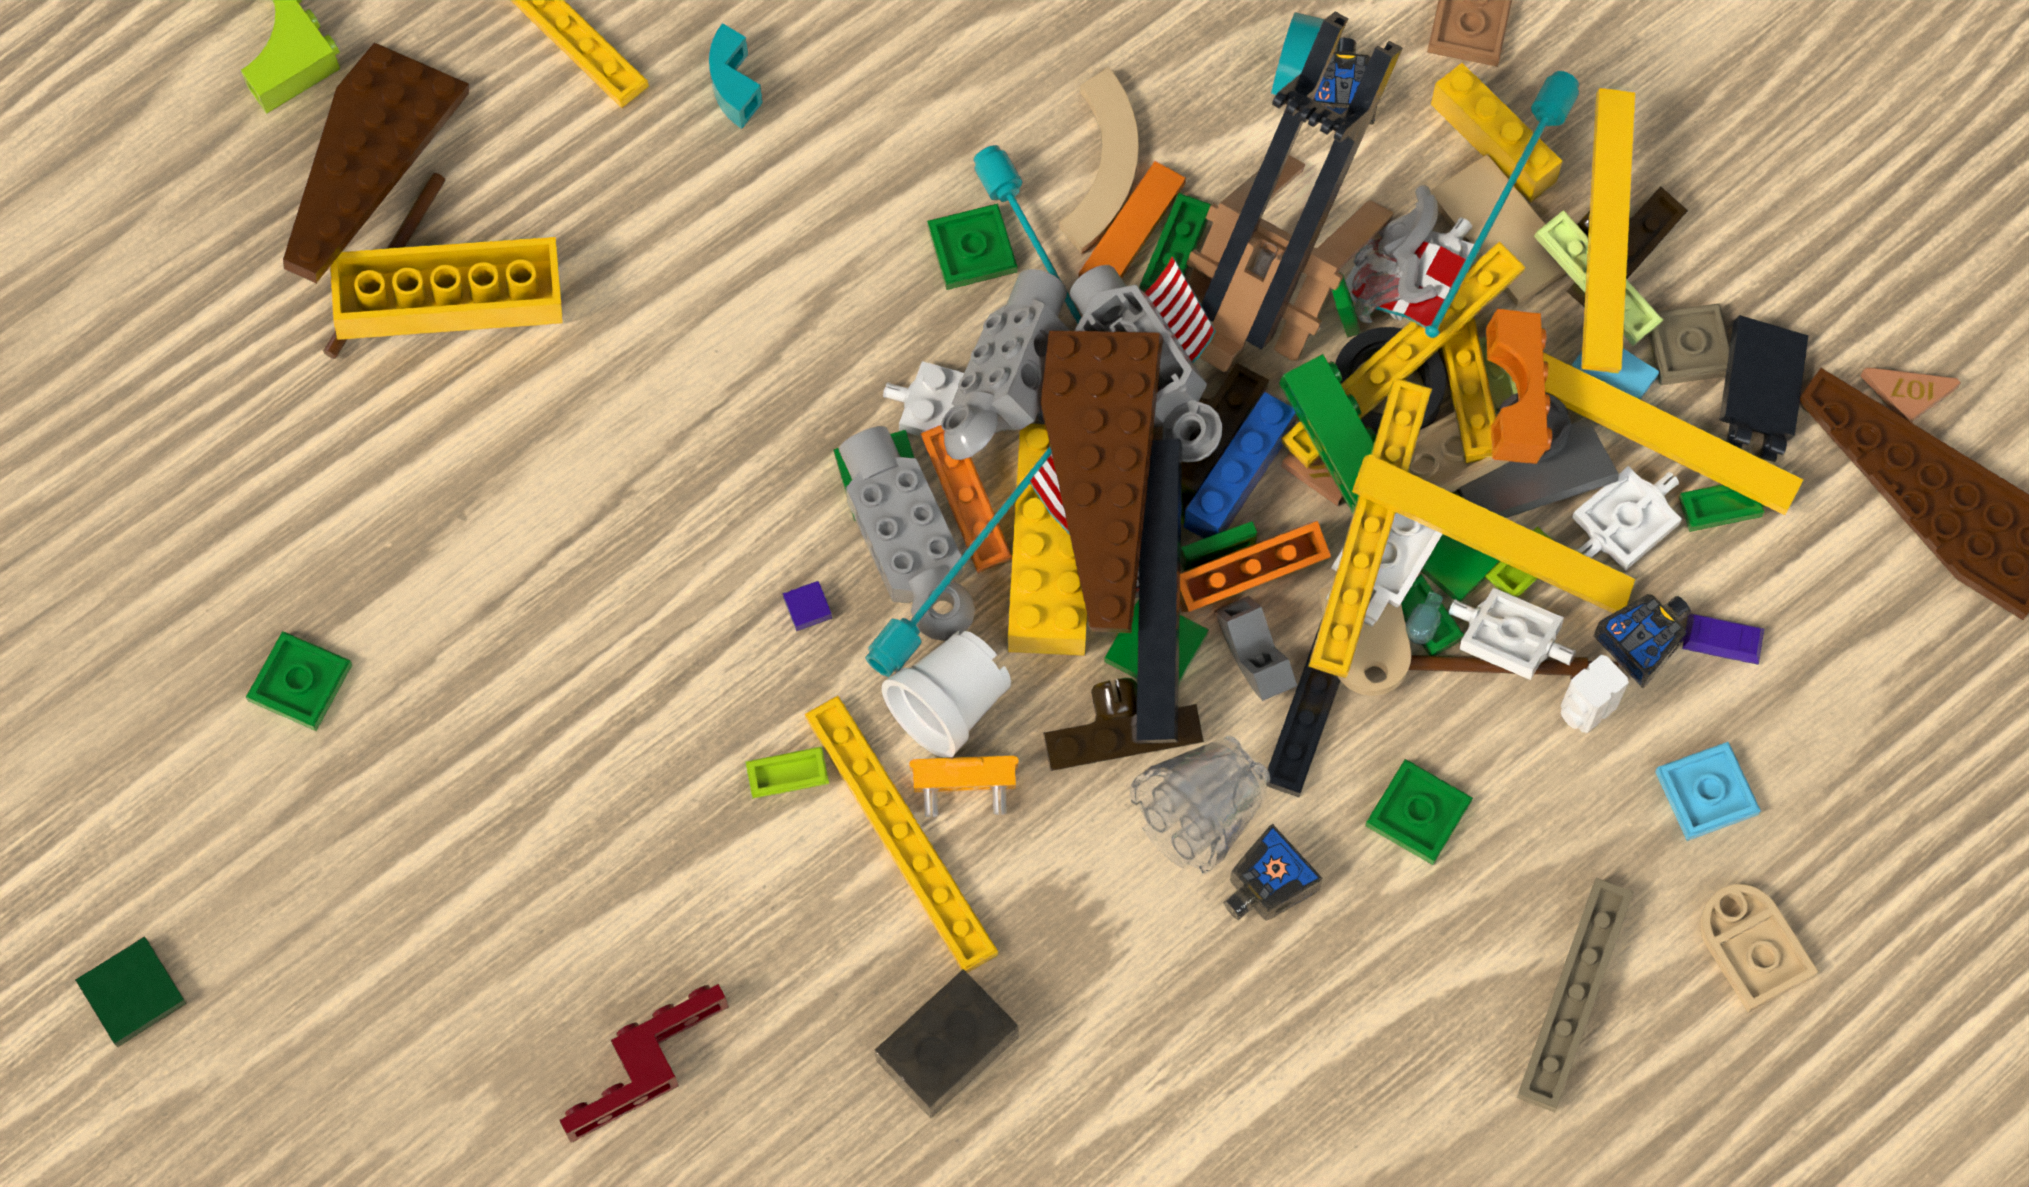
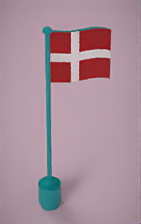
(1446, 269)

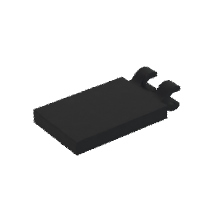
(1763, 384)

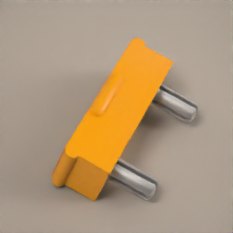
(964, 775)

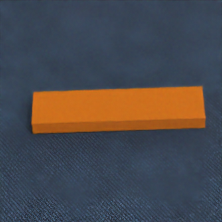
(1137, 220)
(967, 501)

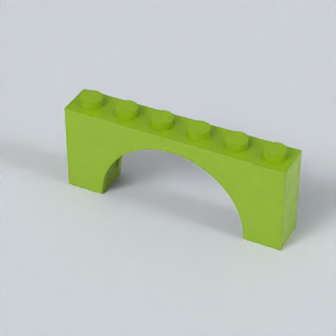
(292, 58)

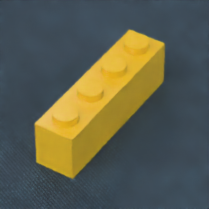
(1494, 130)

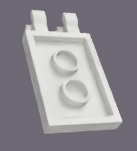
(1402, 560)

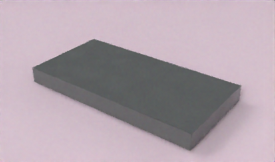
(1526, 486)

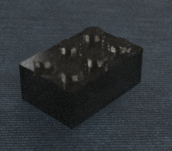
(947, 1043)

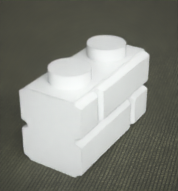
(1593, 694)

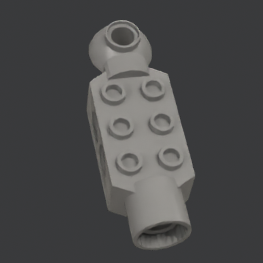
(1114, 307)
(1006, 366)
(904, 530)

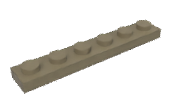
(1575, 995)

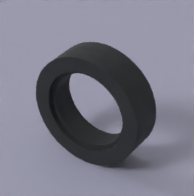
(1366, 345)

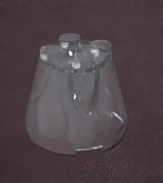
(1200, 802)

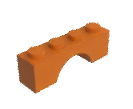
(1517, 346)

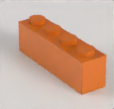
(1252, 566)

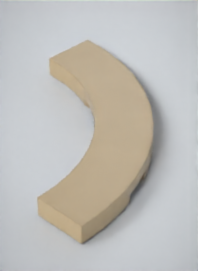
(1117, 164)

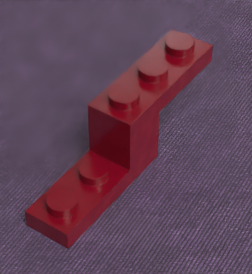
(643, 1062)

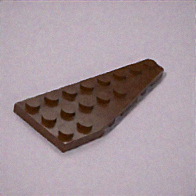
(370, 139)
(1100, 435)
(1950, 501)

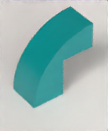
(1296, 49)
(734, 92)

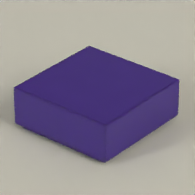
(807, 606)

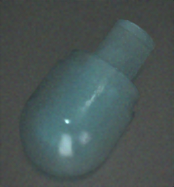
(1424, 620)

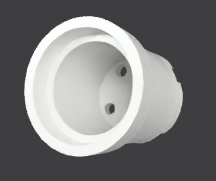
(946, 693)

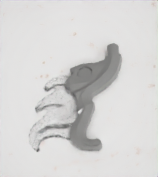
(1391, 261)

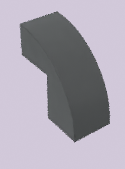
(1254, 649)

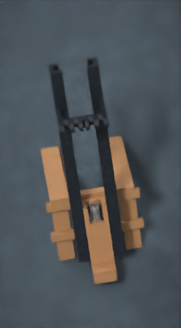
(1250, 305)

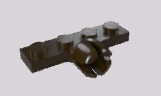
(1645, 232)
(1233, 404)
(1114, 730)

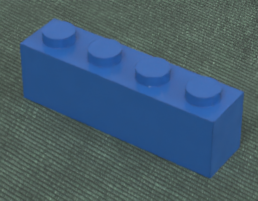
(1240, 468)

